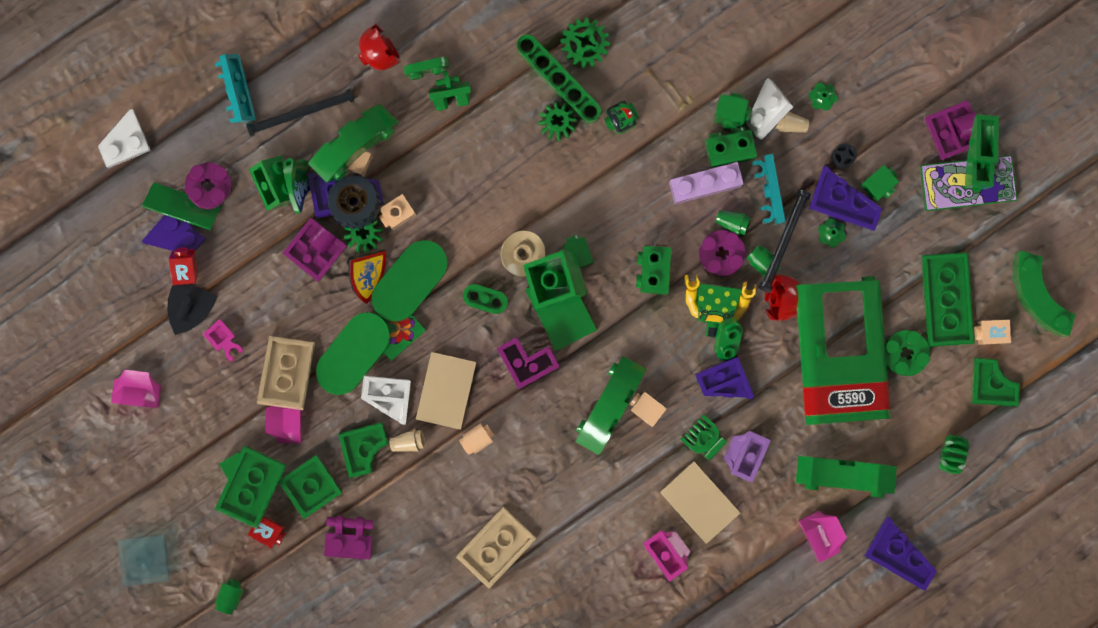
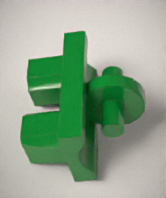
(440, 95)

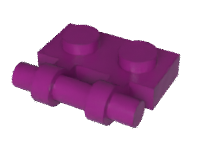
(348, 545)

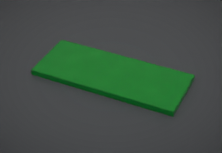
(179, 206)

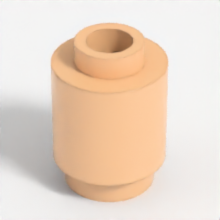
(477, 438)

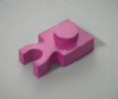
(221, 338)

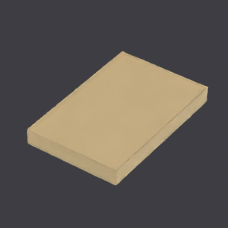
(286, 373)
(446, 390)
(700, 502)
(496, 547)

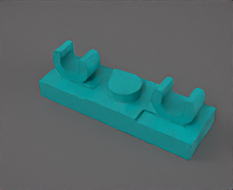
(236, 88)
(770, 190)

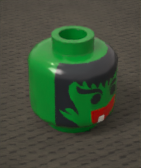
(621, 117)

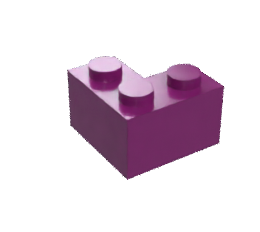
(523, 368)

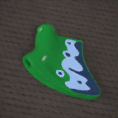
(296, 182)

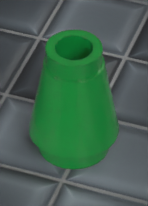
(733, 221)

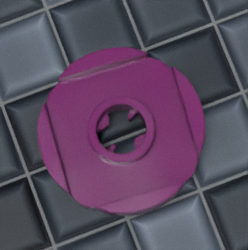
(200, 174)
(715, 264)

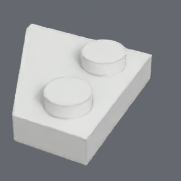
(768, 109)
(124, 141)
(387, 395)

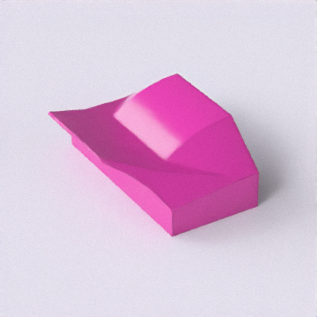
(136, 389)
(284, 424)
(823, 534)
(668, 553)

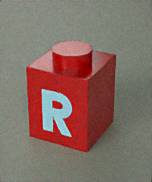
(183, 266)
(268, 533)

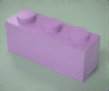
(706, 183)

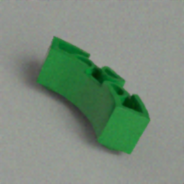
(354, 140)
(1035, 298)
(611, 405)
(846, 475)

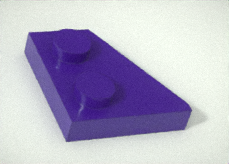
(174, 234)
(725, 380)

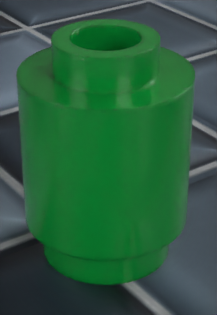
(761, 259)
(229, 596)

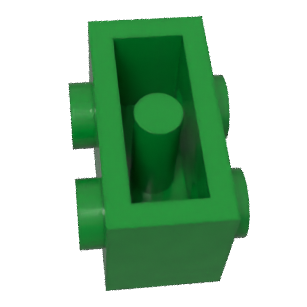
(731, 111)
(730, 148)
(271, 182)
(657, 270)

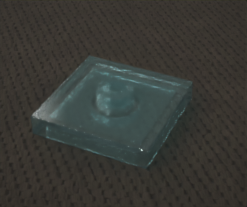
(143, 560)

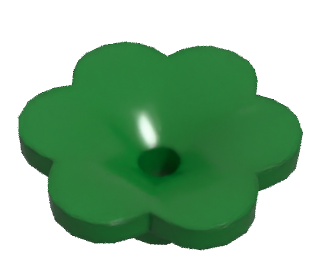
(817, 98)
(827, 237)

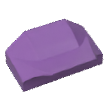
(746, 454)

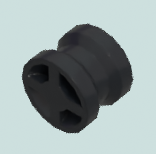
(847, 155)

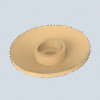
(529, 242)

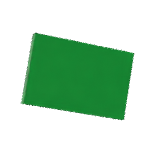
(565, 321)
(250, 487)

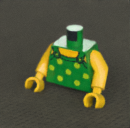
(716, 303)

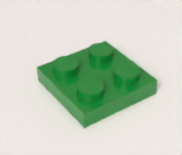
(310, 487)

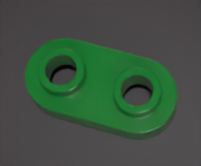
(435, 66)
(485, 299)
(727, 343)

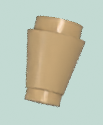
(792, 123)
(408, 441)

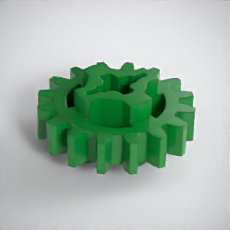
(594, 47)

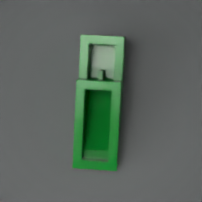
(982, 152)

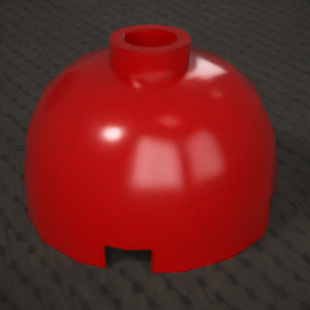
(377, 49)
(782, 298)

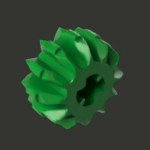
(558, 113)
(364, 242)
(954, 454)

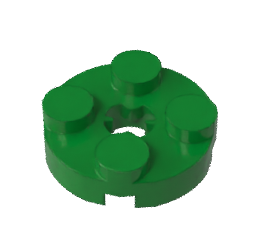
(910, 340)

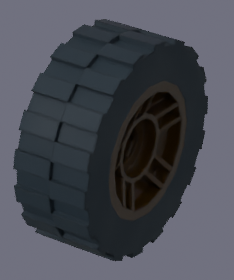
(345, 193)

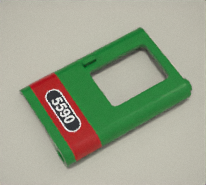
(842, 386)

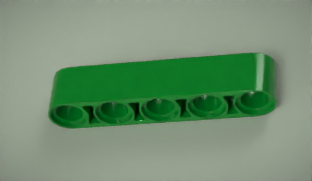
(553, 69)

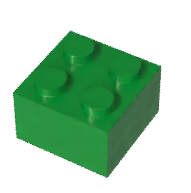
(555, 279)

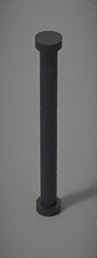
(300, 112)
(802, 197)

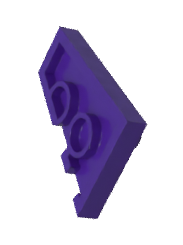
(321, 189)
(841, 201)
(897, 554)

